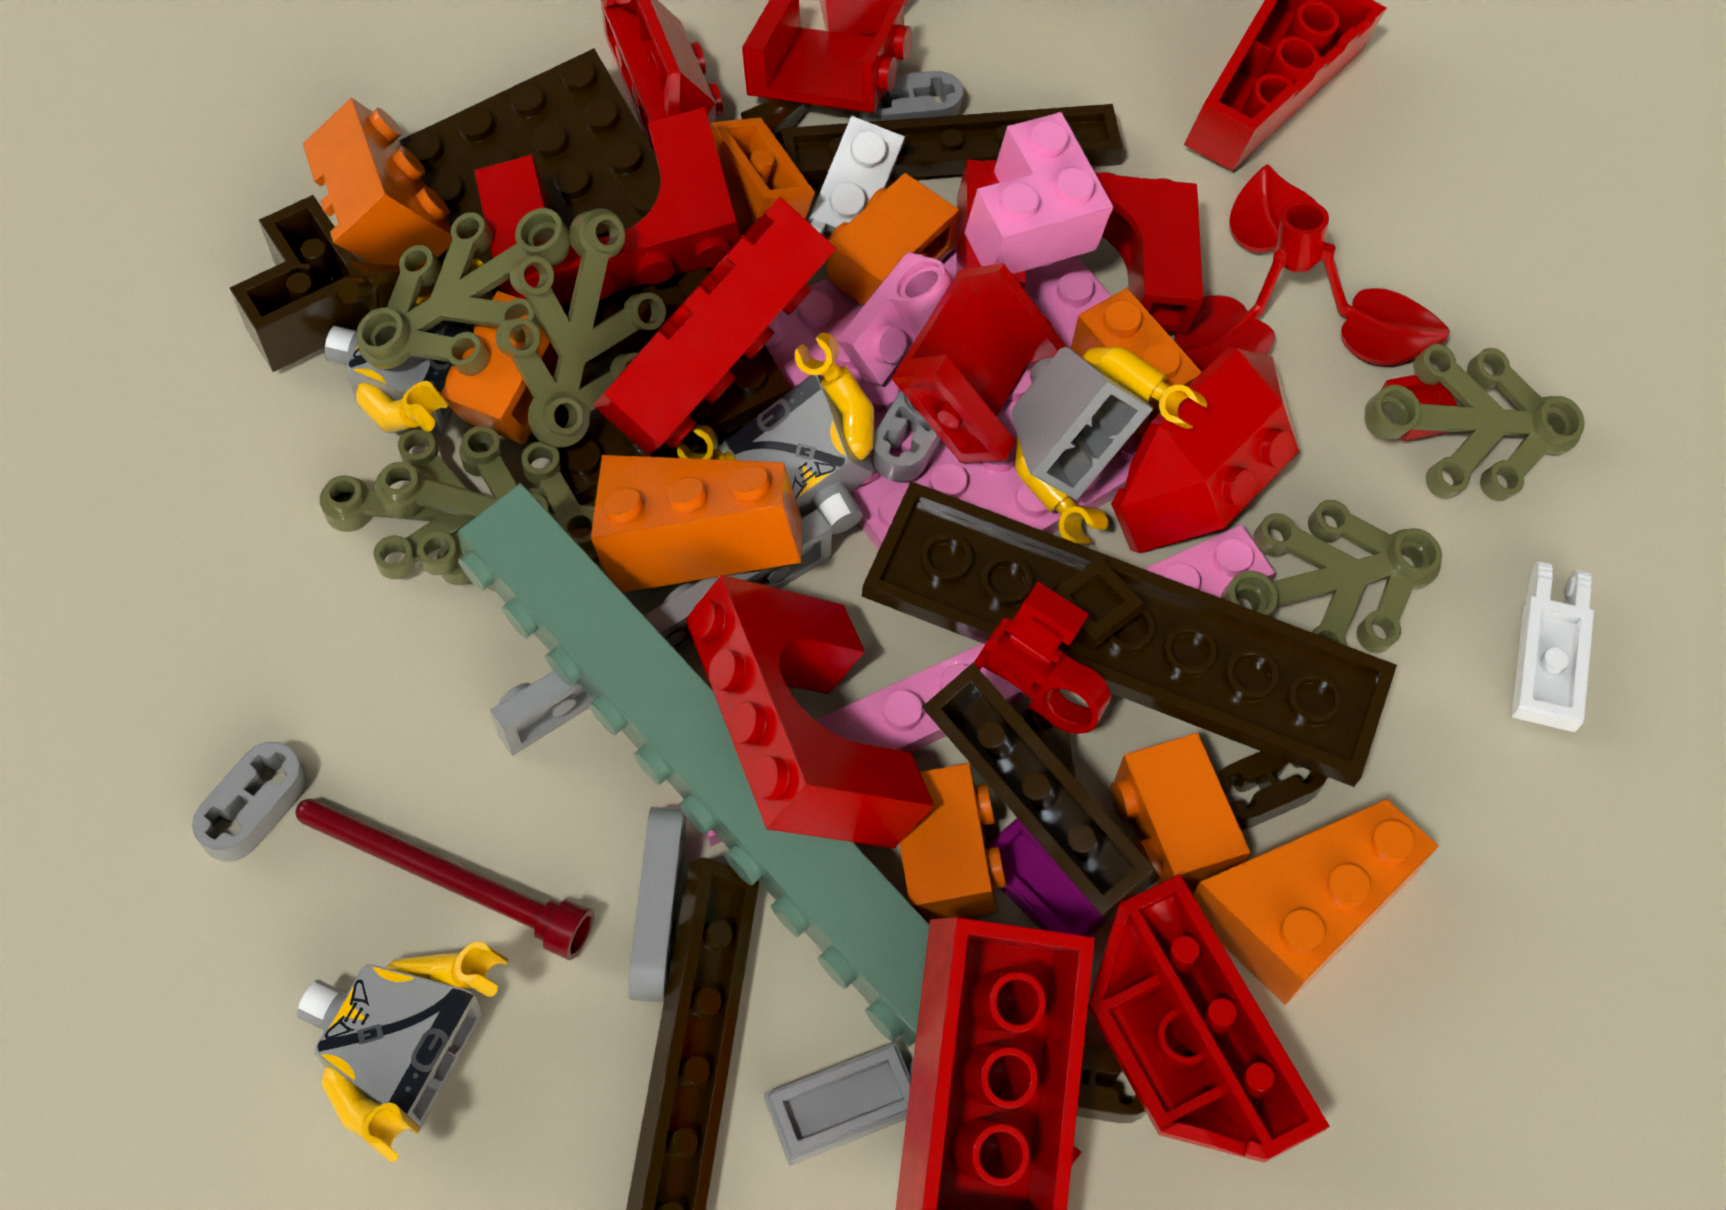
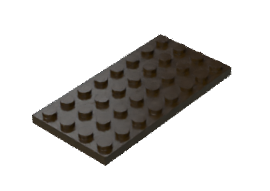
(588, 160)

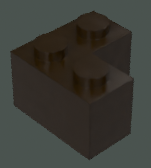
(298, 299)

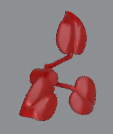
(1275, 214)

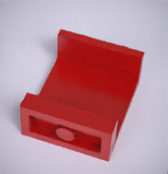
(820, 64)
(973, 358)

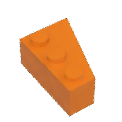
(375, 187)
(692, 519)
(1312, 895)

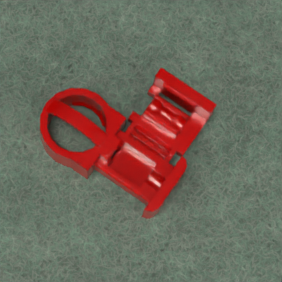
(1028, 656)

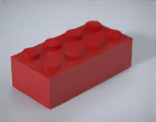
(995, 1068)

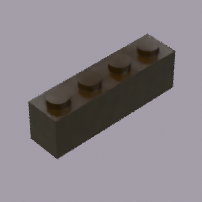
(1041, 791)

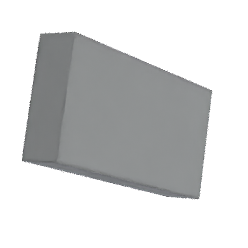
(840, 1103)

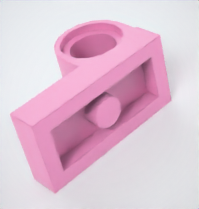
(894, 316)

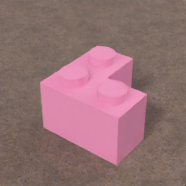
(1044, 200)

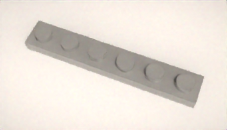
(541, 707)

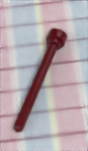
(559, 925)

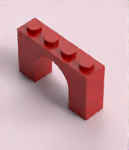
(1149, 226)
(682, 232)
(800, 772)

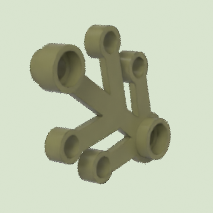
(457, 294)
(574, 336)
(1480, 417)
(425, 493)
(364, 505)
(1341, 572)

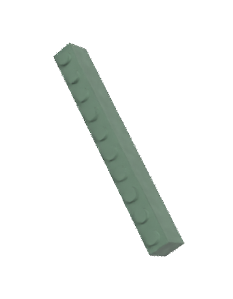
(681, 737)

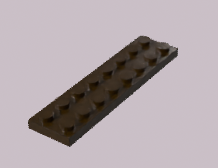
(1179, 656)

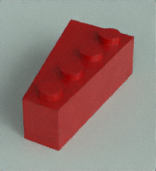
(1277, 69)
(715, 328)

